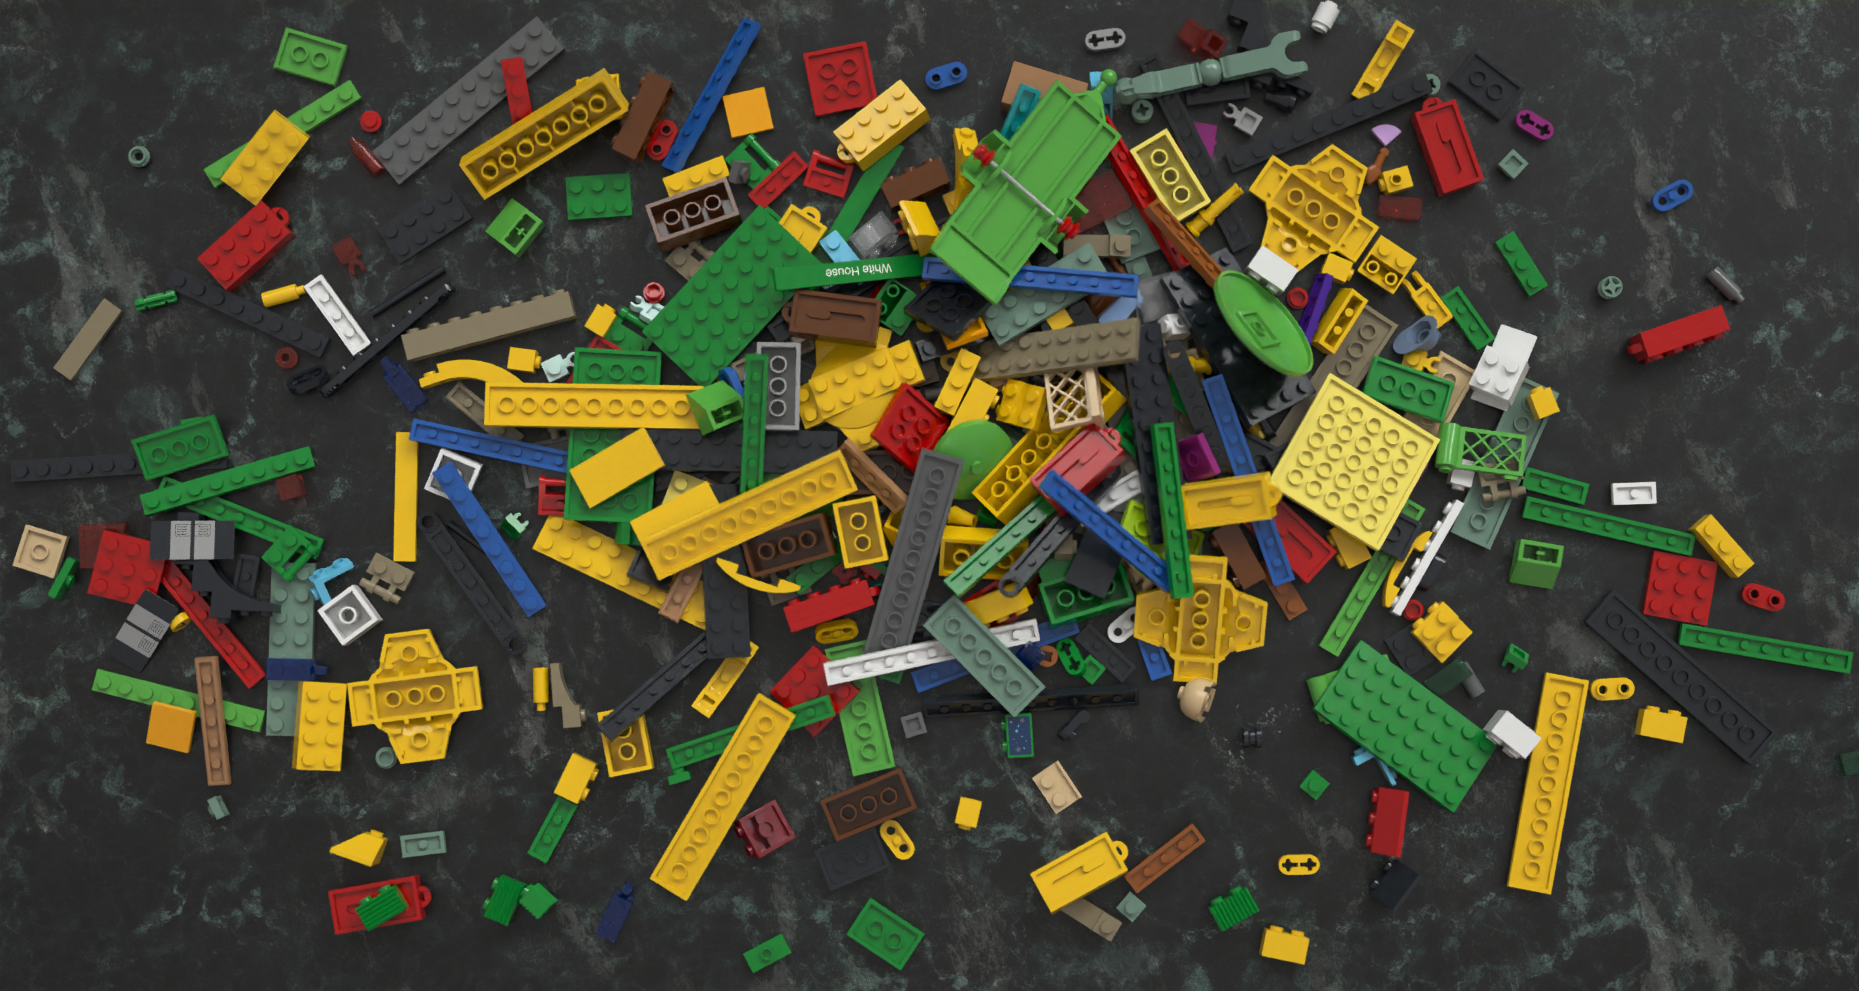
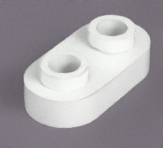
(1125, 624)

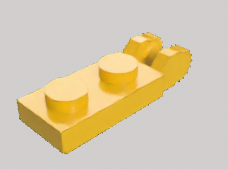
(1427, 300)

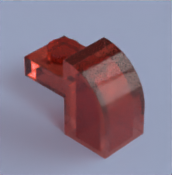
(1202, 41)

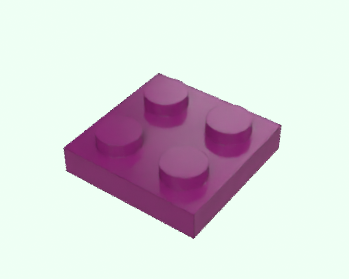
(1197, 458)

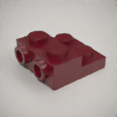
(763, 830)

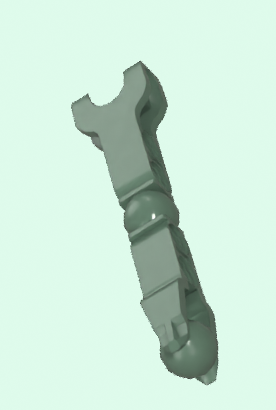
(1212, 71)

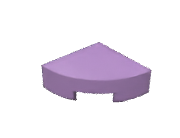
(1385, 133)

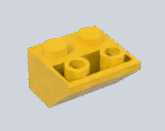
(918, 224)
(1386, 264)

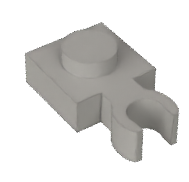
(1246, 121)

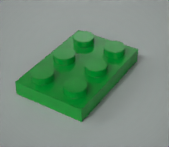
(599, 196)
(885, 933)

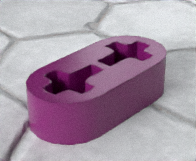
(1530, 129)

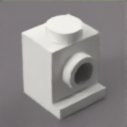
(1173, 327)

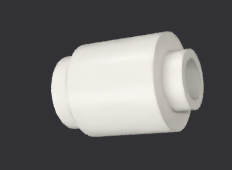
(1324, 17)

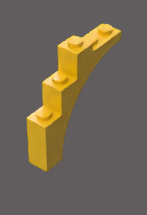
(964, 143)

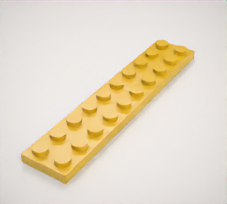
(588, 406)
(748, 514)
(607, 562)
(1547, 783)
(723, 796)

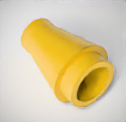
(962, 518)

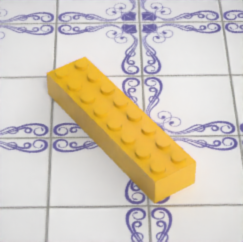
(544, 134)
(1007, 487)

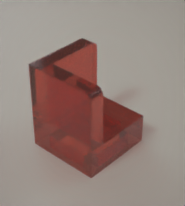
(291, 487)

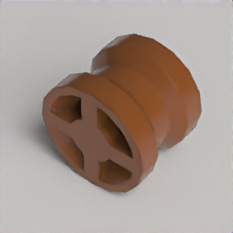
(1049, 659)

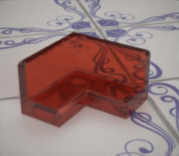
(90, 538)

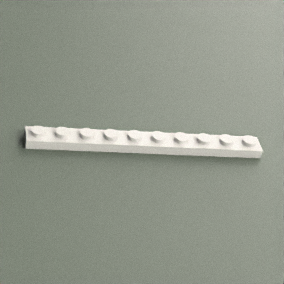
(918, 654)

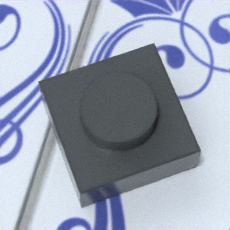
(739, 171)
(913, 724)

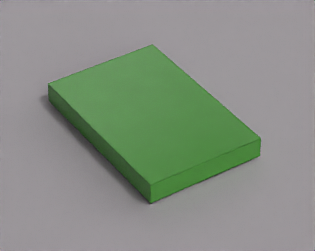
(310, 57)

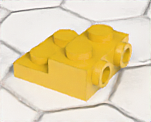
(1022, 405)
(1440, 631)

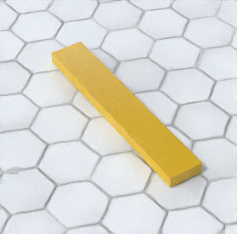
(406, 498)

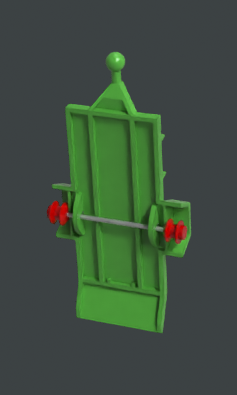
(1032, 178)

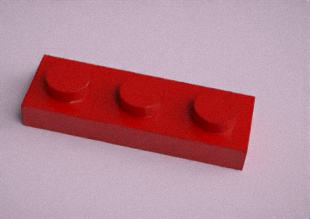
(516, 88)
(778, 180)

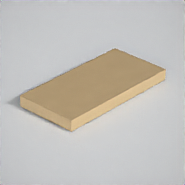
(1453, 371)

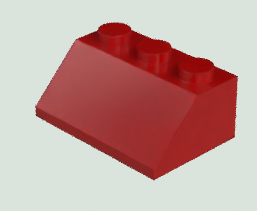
(1387, 821)

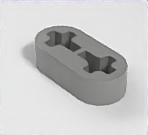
(1104, 34)

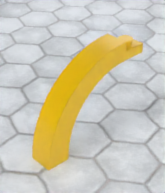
(466, 370)

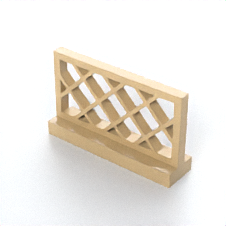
(1093, 398)

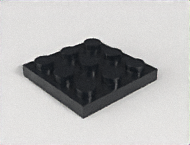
(947, 307)

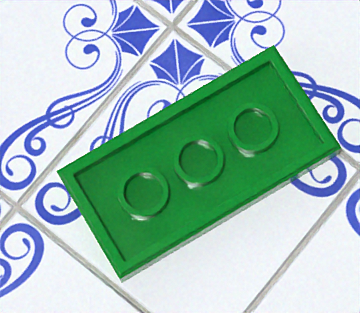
(1408, 389)
(180, 447)

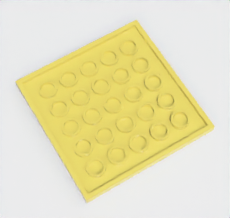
(1353, 462)

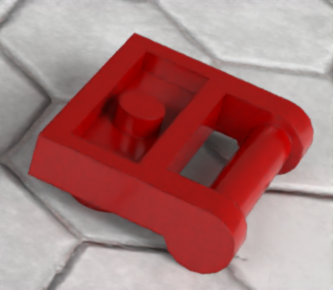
(825, 180)
(551, 502)

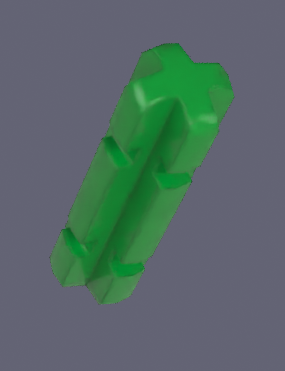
(155, 300)

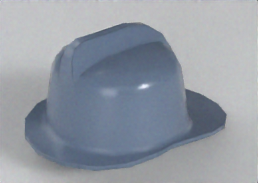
(1419, 336)

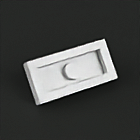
(1633, 493)

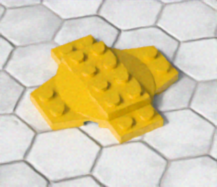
(1314, 207)
(856, 386)
(1202, 627)
(415, 696)

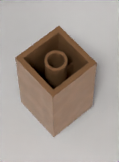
(1038, 79)

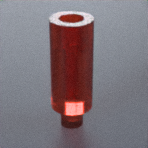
(366, 157)

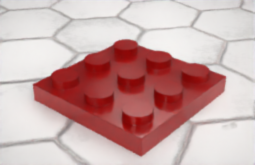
(840, 78)
(909, 426)
(124, 568)
(1679, 588)
(807, 682)

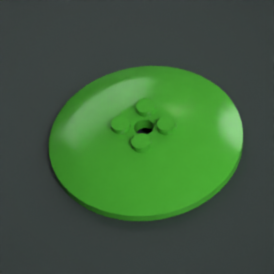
(1263, 323)

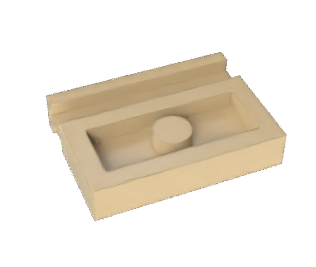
(1056, 787)

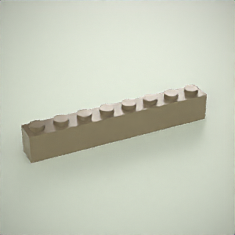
(488, 326)

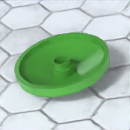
(981, 447)

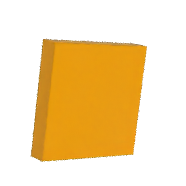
(748, 112)
(171, 727)

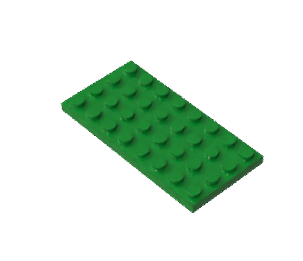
(728, 299)
(608, 367)
(1405, 726)

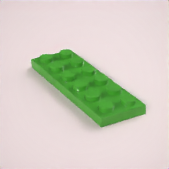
(864, 720)

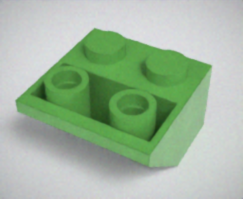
(515, 228)
(715, 406)
(1535, 563)

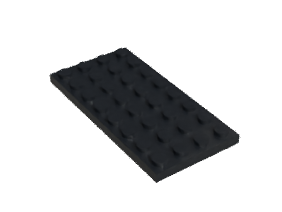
(1253, 385)

